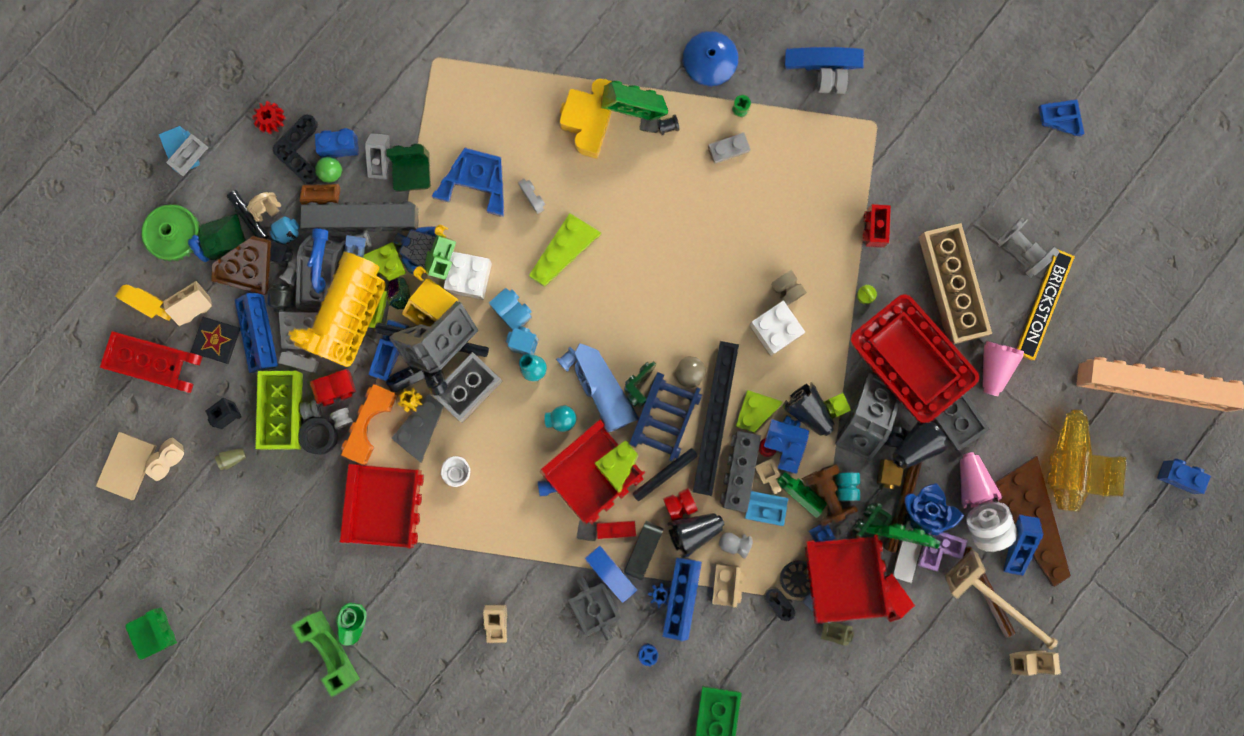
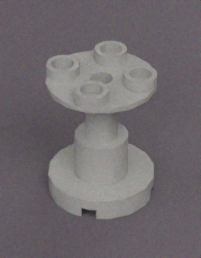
(1031, 252)

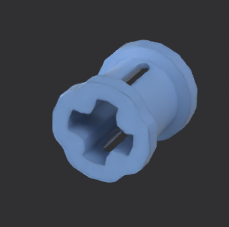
(567, 359)

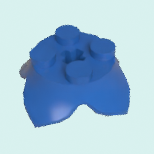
(930, 512)

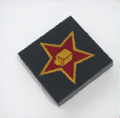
(215, 340)

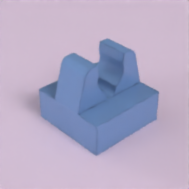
(355, 245)

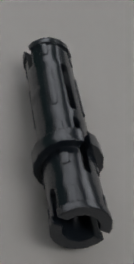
(241, 209)

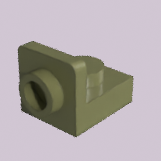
(837, 633)

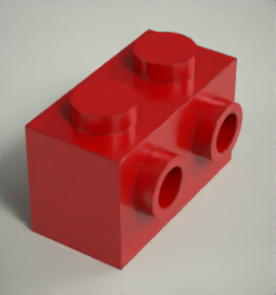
(877, 226)

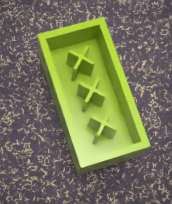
(278, 410)

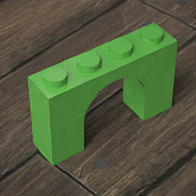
(319, 632)

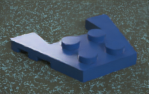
(477, 172)

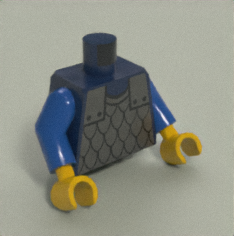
(415, 247)

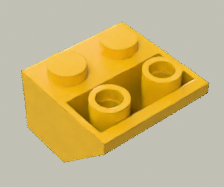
(428, 303)

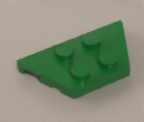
(898, 532)

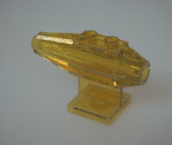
(1079, 472)

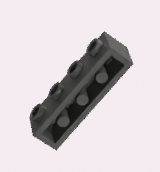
(741, 471)

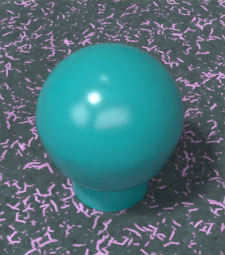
(532, 367)
(561, 418)

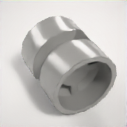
(834, 81)

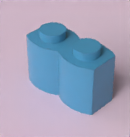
(510, 310)

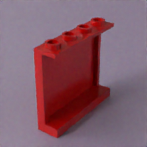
(580, 481)
(381, 506)
(847, 579)

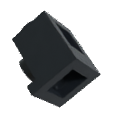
(222, 413)

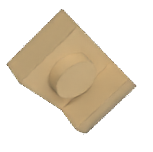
(495, 623)
(1034, 662)

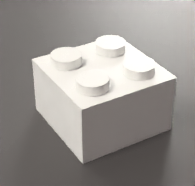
(468, 275)
(777, 328)

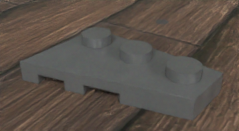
(419, 427)

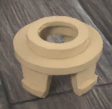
(262, 203)

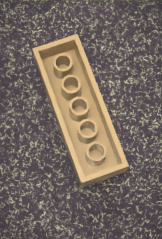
(955, 284)

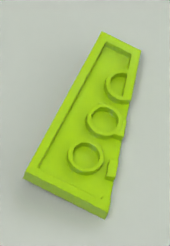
(564, 248)

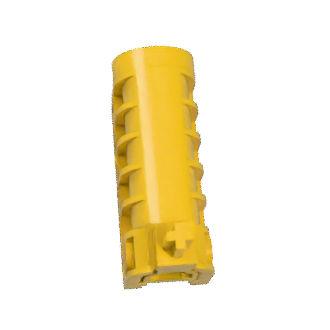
(344, 312)

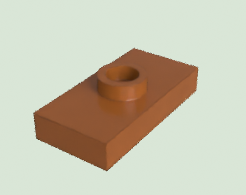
(320, 193)

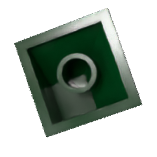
(221, 236)

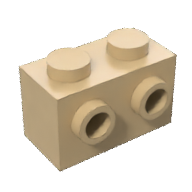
(187, 303)

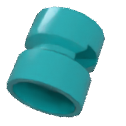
(847, 486)

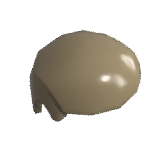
(690, 372)

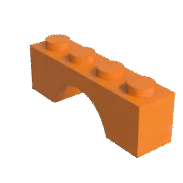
(358, 446)

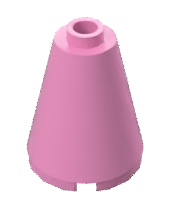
(976, 482)

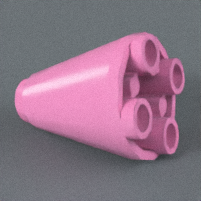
(999, 366)

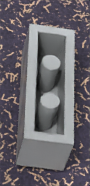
(299, 362)

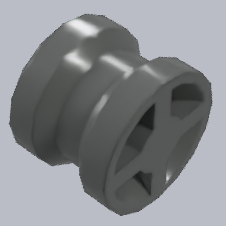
(310, 409)

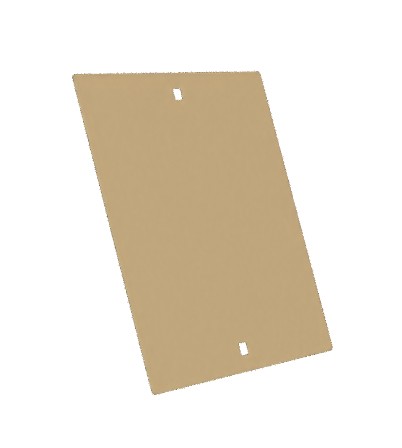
(671, 276)

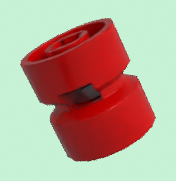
(680, 504)

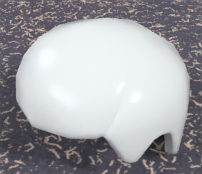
(455, 471)

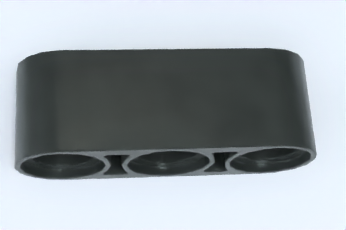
(643, 550)

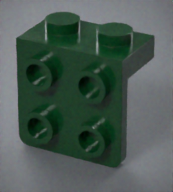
(410, 167)
(634, 396)
(873, 515)

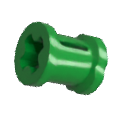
(744, 101)

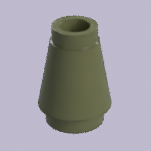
(228, 459)

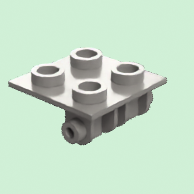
(291, 321)

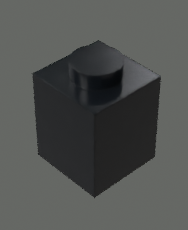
(280, 254)

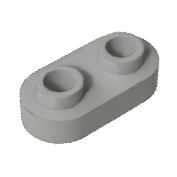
(528, 188)

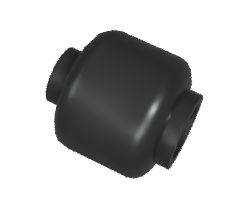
(280, 297)

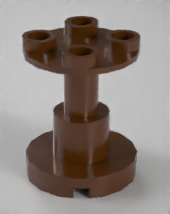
(826, 487)

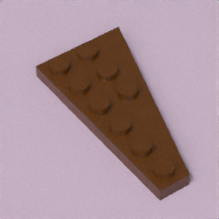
(1027, 495)

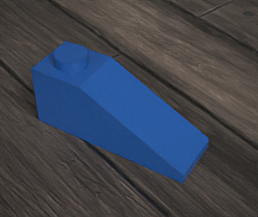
(1023, 548)

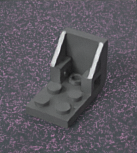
(305, 295)
(436, 345)
(870, 419)

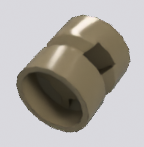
(788, 287)

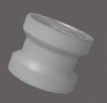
(341, 418)

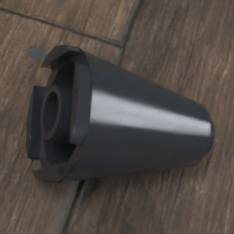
(810, 409)
(920, 444)
(694, 532)

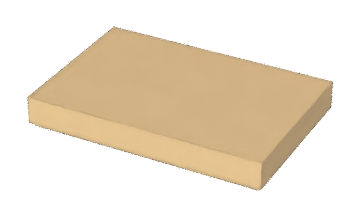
(125, 466)

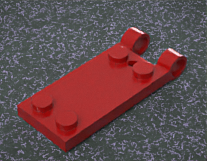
(147, 361)

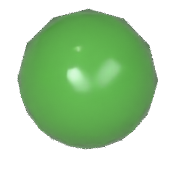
(328, 169)

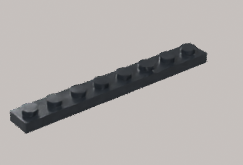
(715, 418)

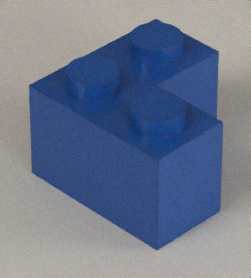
(788, 440)

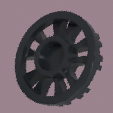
(797, 578)

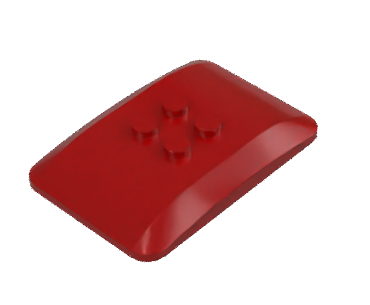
(914, 358)

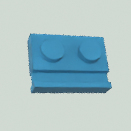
(767, 508)

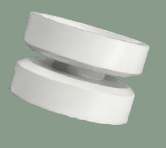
(991, 526)

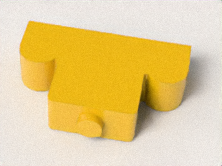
(586, 118)

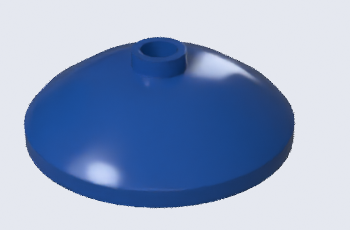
(710, 69)

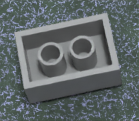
(468, 387)

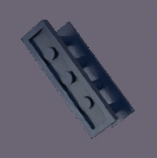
(647, 420)

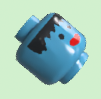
(284, 230)

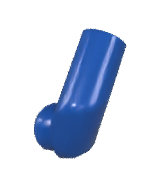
(197, 250)

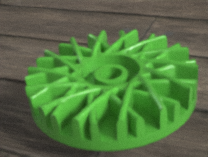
(174, 244)

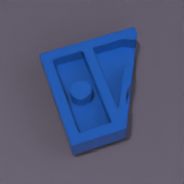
(1062, 116)

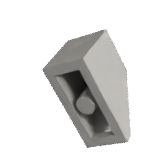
(376, 155)

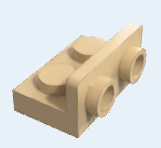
(727, 585)

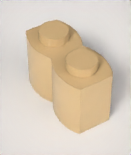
(160, 462)

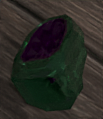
(398, 293)

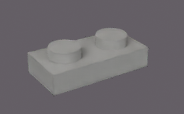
(729, 148)
(187, 155)

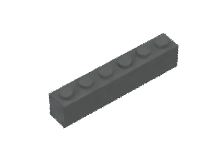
(359, 217)

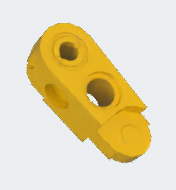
(142, 301)

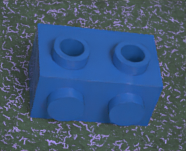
(336, 143)
(1184, 477)

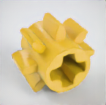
(410, 399)

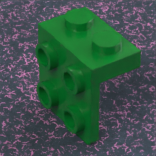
(150, 633)

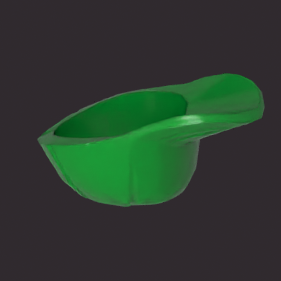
(350, 623)

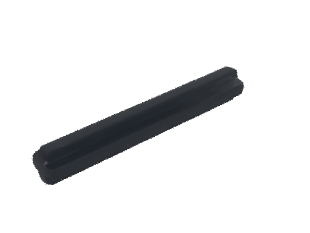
(665, 474)

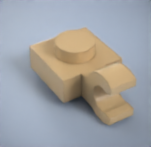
(768, 473)

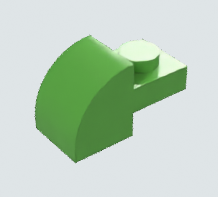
(438, 260)

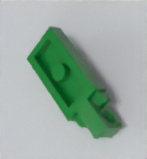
(802, 494)

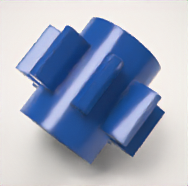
(661, 589)

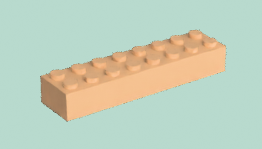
(1161, 385)

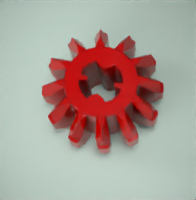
(263, 122)

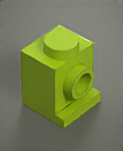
(837, 405)

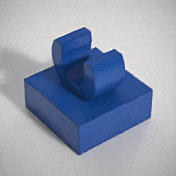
(821, 533)

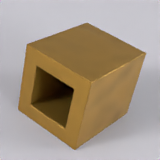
(889, 474)

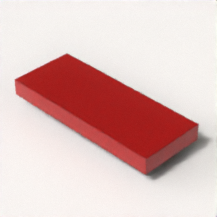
(616, 529)

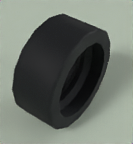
(302, 436)

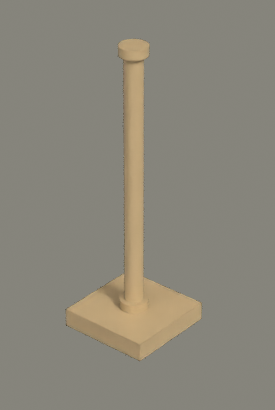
(967, 573)

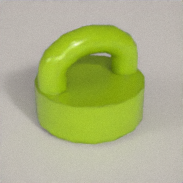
(866, 294)

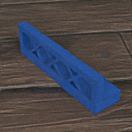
(257, 331)

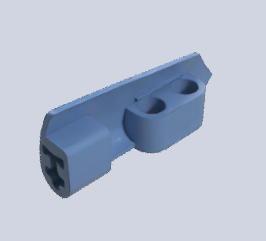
(602, 386)

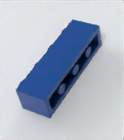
(682, 599)

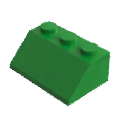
(633, 101)

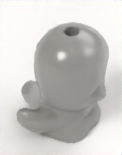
(733, 544)

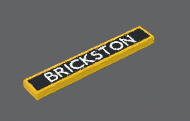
(1045, 304)

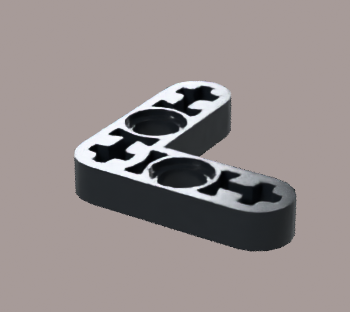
(291, 147)
(412, 375)

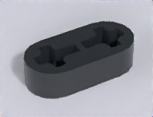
(776, 606)

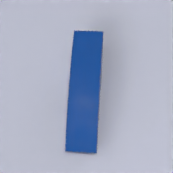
(824, 57)

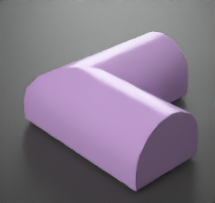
(949, 545)

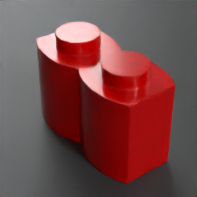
(333, 387)

